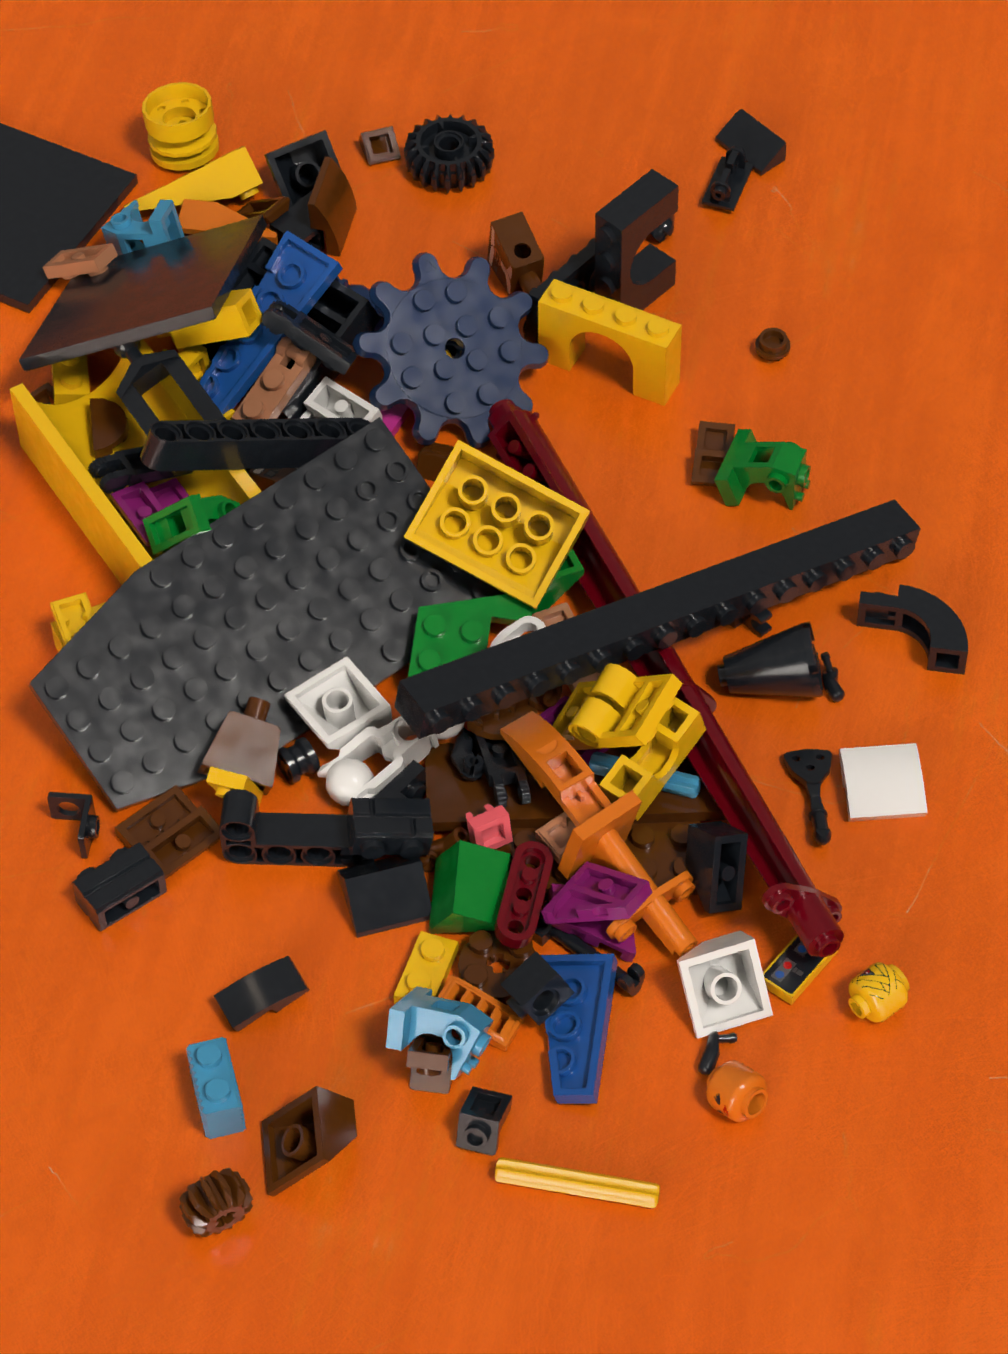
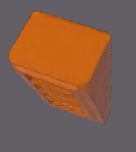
(465, 992)

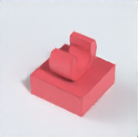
(490, 828)

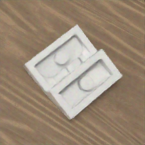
(883, 782)

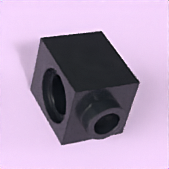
(536, 989)

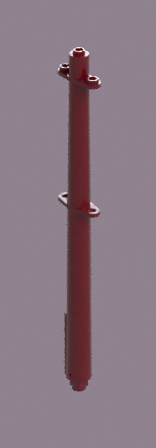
(605, 580)

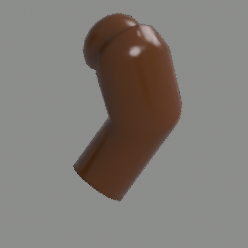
(441, 845)

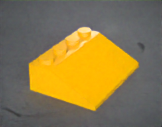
(497, 524)

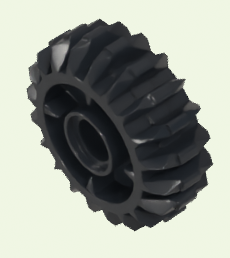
(449, 153)

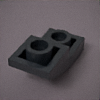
(261, 991)

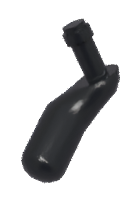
(830, 679)
(712, 1052)

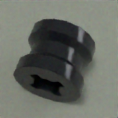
(297, 760)

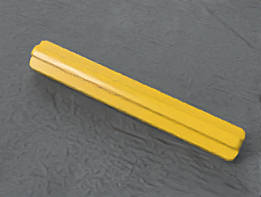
(577, 1182)

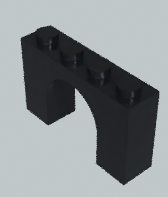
(620, 232)

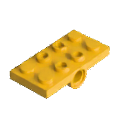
(616, 709)

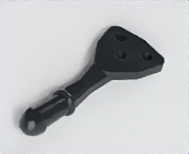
(811, 772)

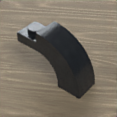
(924, 619)

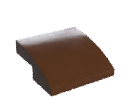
(332, 206)
(170, 830)

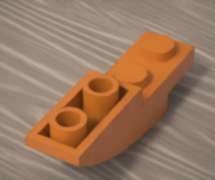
(556, 766)

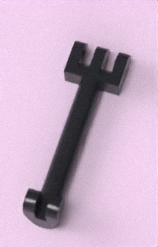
(628, 981)

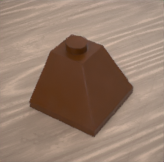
(306, 1136)

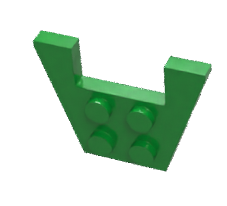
(459, 628)

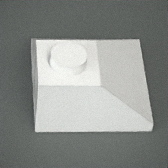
(339, 704)
(724, 984)

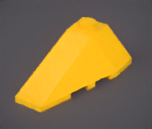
(217, 180)

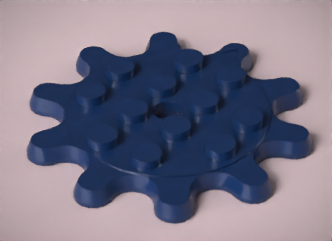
(415, 357)

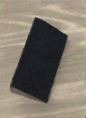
(760, 144)

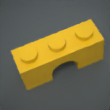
(658, 760)

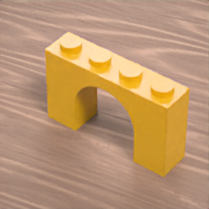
(648, 339)

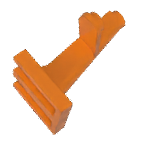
(603, 843)

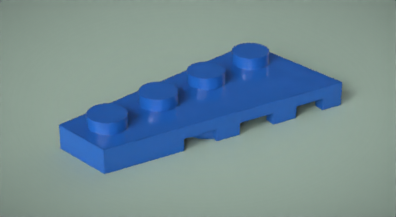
(580, 1026)

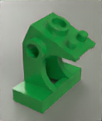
(775, 464)
(185, 519)

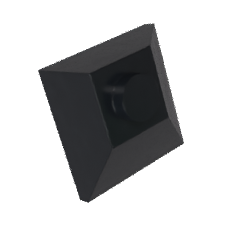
(298, 165)

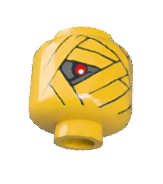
(878, 992)

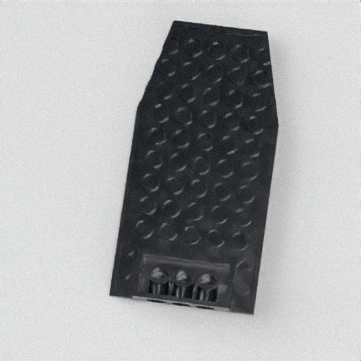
(248, 613)

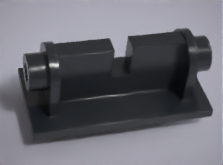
(728, 180)

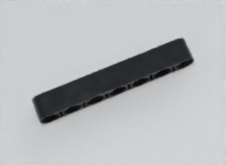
(242, 442)

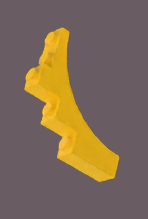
(235, 320)

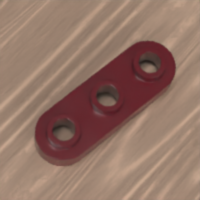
(528, 883)

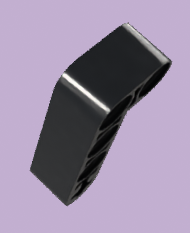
(282, 837)

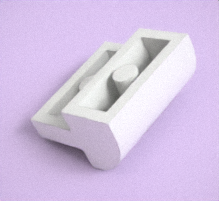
(335, 401)

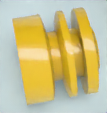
(180, 126)

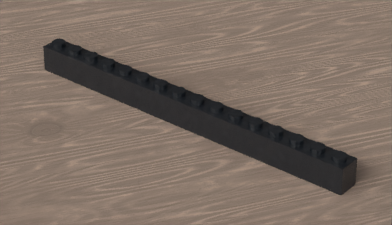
(653, 619)

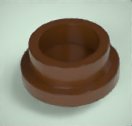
(772, 344)

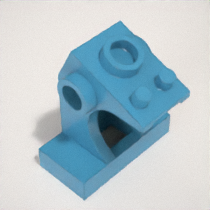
(128, 228)
(426, 1014)

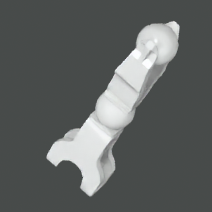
(351, 778)

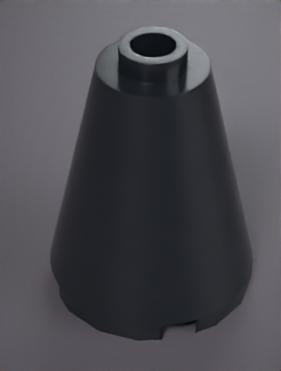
(775, 666)

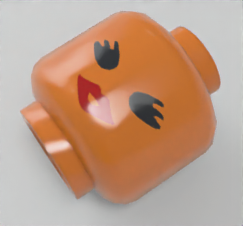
(737, 1091)

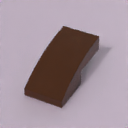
(712, 446)

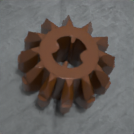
(216, 1202)

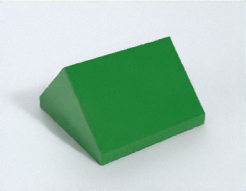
(468, 888)

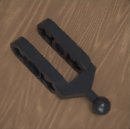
(149, 370)

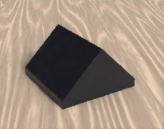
(385, 894)

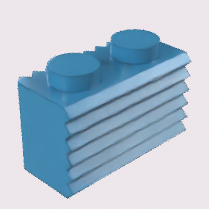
(216, 1088)

